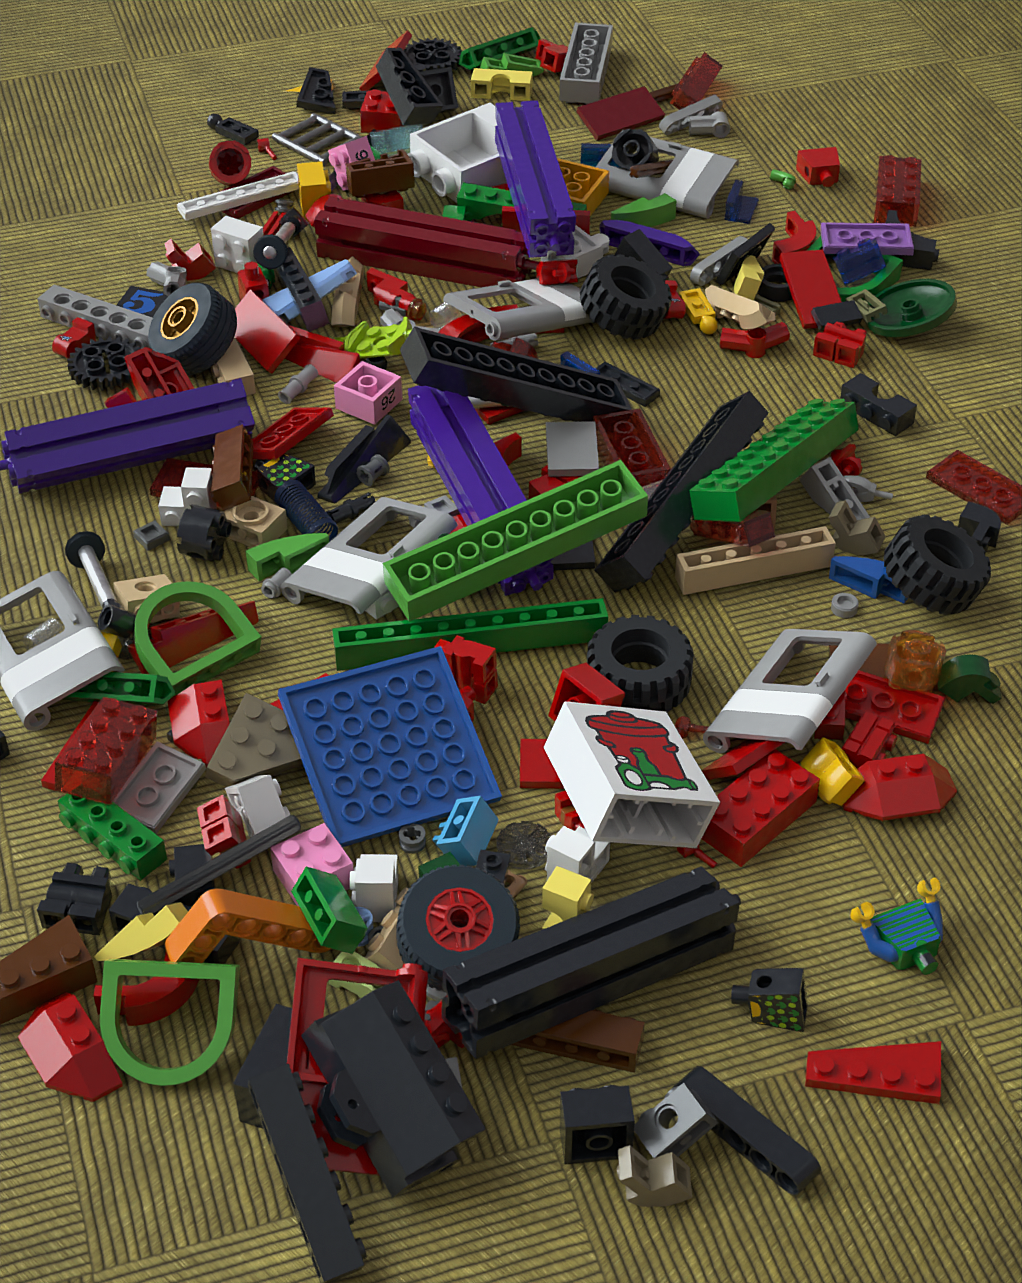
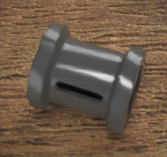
(373, 470)

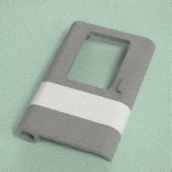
(690, 179)
(550, 309)
(357, 575)
(58, 664)
(789, 711)

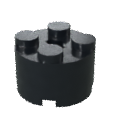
(634, 141)

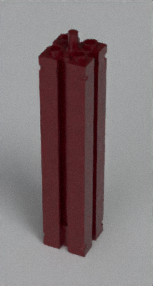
(421, 243)

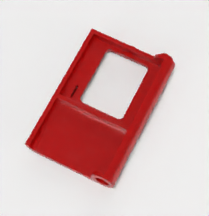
(309, 1006)

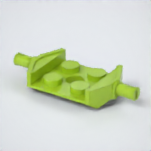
(376, 340)

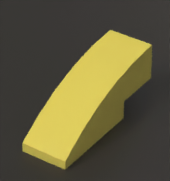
(749, 278)
(143, 933)

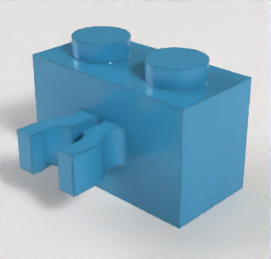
(467, 830)

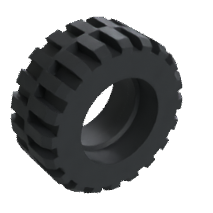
(625, 297)
(937, 564)
(647, 642)

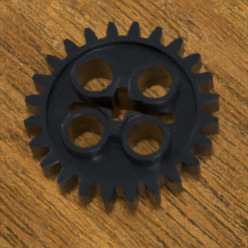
(434, 53)
(88, 367)

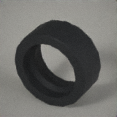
(773, 291)

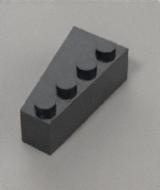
(407, 88)

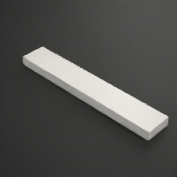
(238, 196)

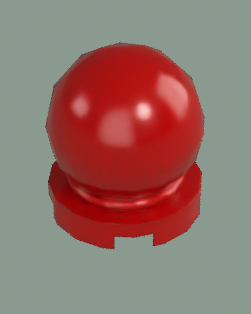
(229, 162)

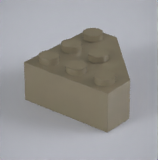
(254, 745)

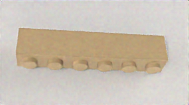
(739, 564)

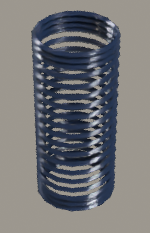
(304, 495)

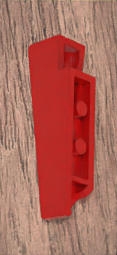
(324, 354)
(190, 635)

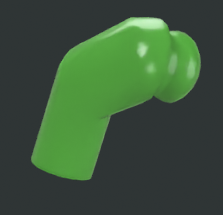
(787, 179)

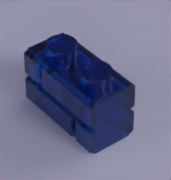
(859, 261)

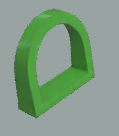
(246, 644)
(110, 1015)

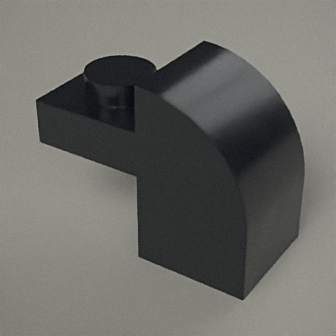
(981, 524)

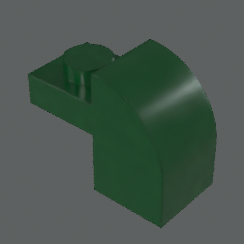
(969, 674)

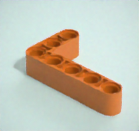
(242, 916)

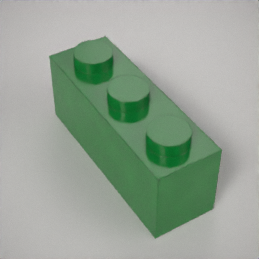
(329, 910)

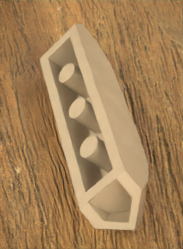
(347, 298)
(736, 307)

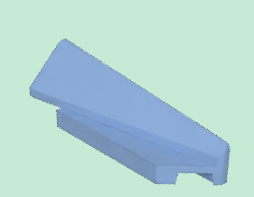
(323, 282)

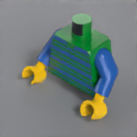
(906, 933)

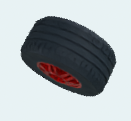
(454, 918)

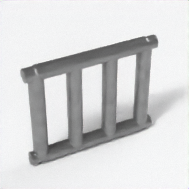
(310, 152)

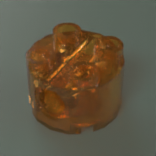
(914, 661)

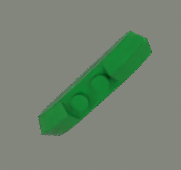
(513, 44)
(128, 688)

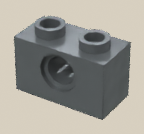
(692, 1122)

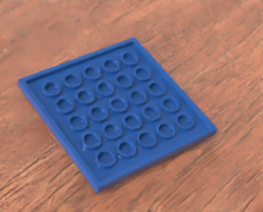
(387, 745)

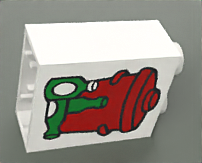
(630, 775)

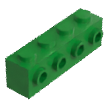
(114, 833)

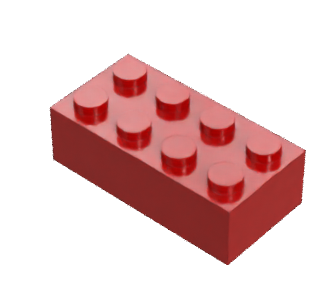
(760, 806)

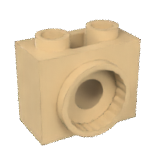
(256, 522)
(134, 592)

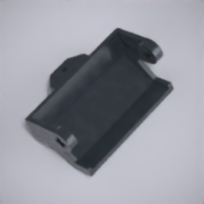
(390, 1089)

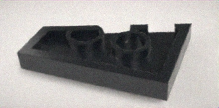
(317, 92)

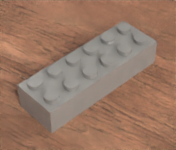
(586, 63)

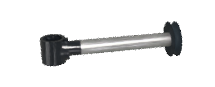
(271, 249)
(86, 552)

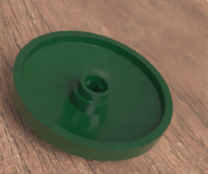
(914, 307)

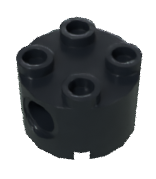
(203, 533)

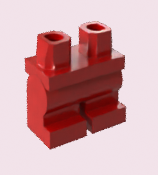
(472, 665)

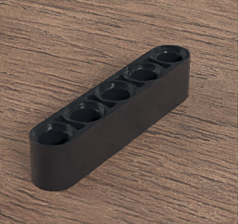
(754, 1134)

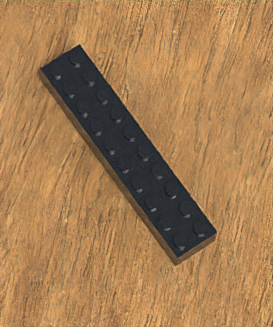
(509, 378)
(670, 505)

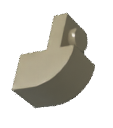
(854, 535)
(653, 1181)

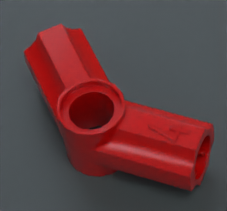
(755, 340)

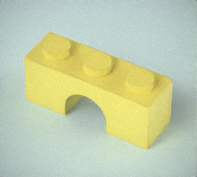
(489, 81)
(566, 896)

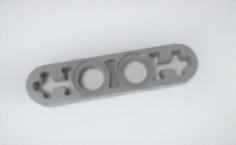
(680, 118)
(713, 264)

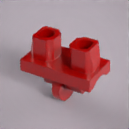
(557, 271)
(846, 461)

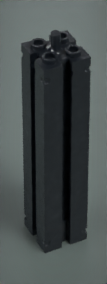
(588, 961)

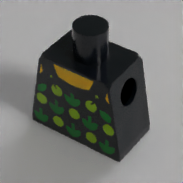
(285, 468)
(775, 997)

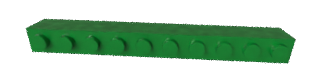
(502, 629)

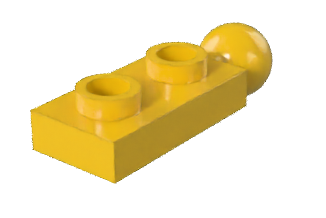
(699, 310)

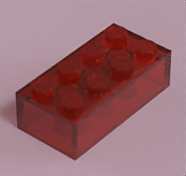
(898, 189)
(630, 439)
(105, 750)

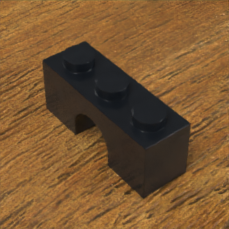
(889, 414)

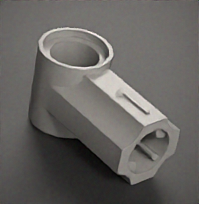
(708, 125)

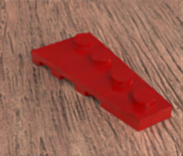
(883, 1071)

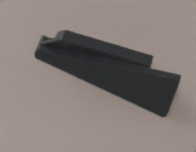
(385, 440)

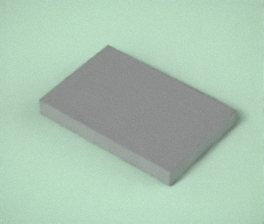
(571, 448)
(159, 785)

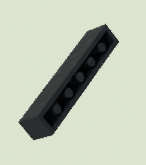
(305, 1174)

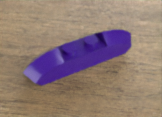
(671, 246)

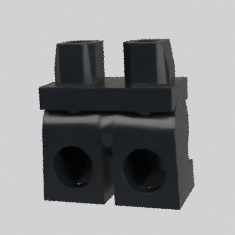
(79, 897)

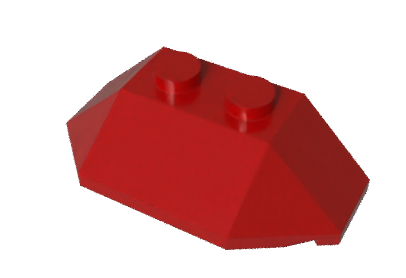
(156, 374)
(199, 719)
(901, 788)
(69, 1050)

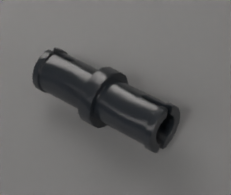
(351, 508)

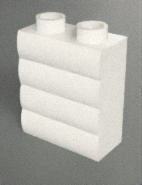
(458, 152)

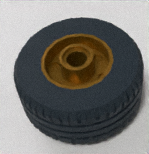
(193, 327)

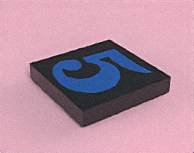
(142, 300)

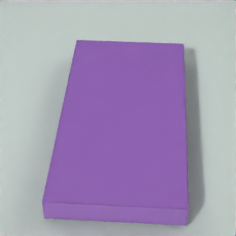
(891, 237)

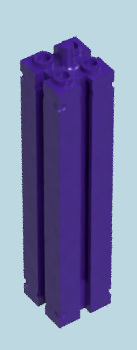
(534, 179)
(123, 436)
(470, 466)

